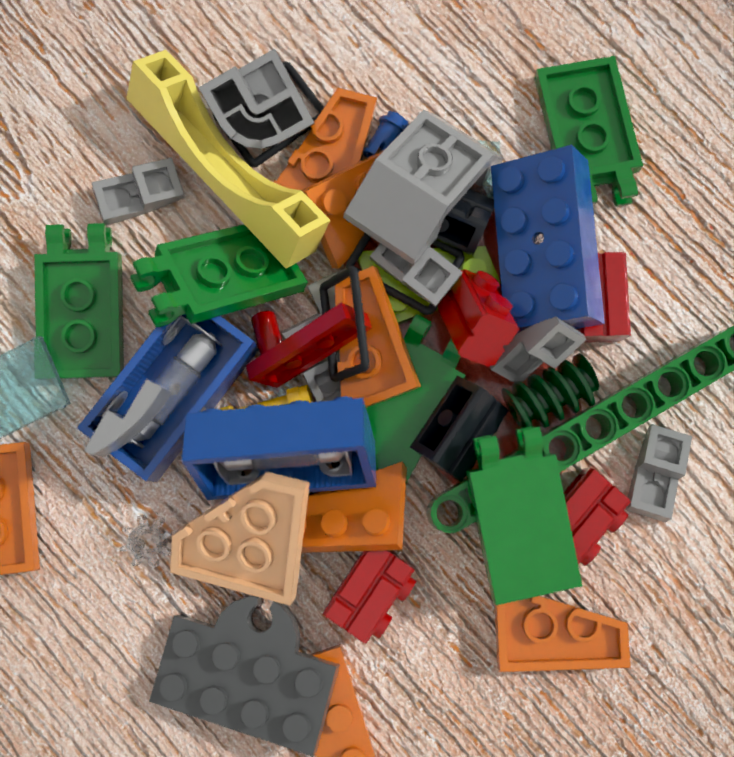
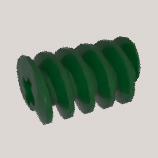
(552, 392)

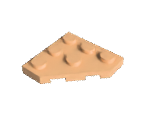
(248, 540)

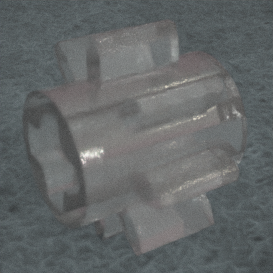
(136, 545)

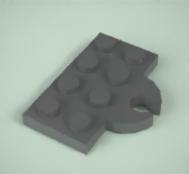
(247, 676)

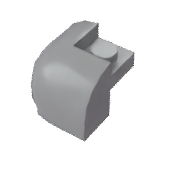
(257, 103)

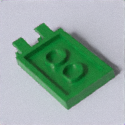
(589, 110)
(214, 276)
(80, 303)
(401, 418)
(522, 520)

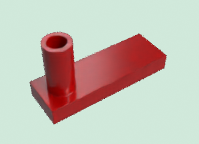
(288, 358)

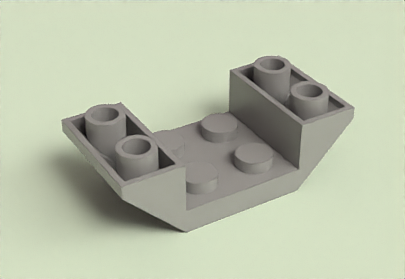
(418, 184)

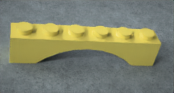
(278, 216)

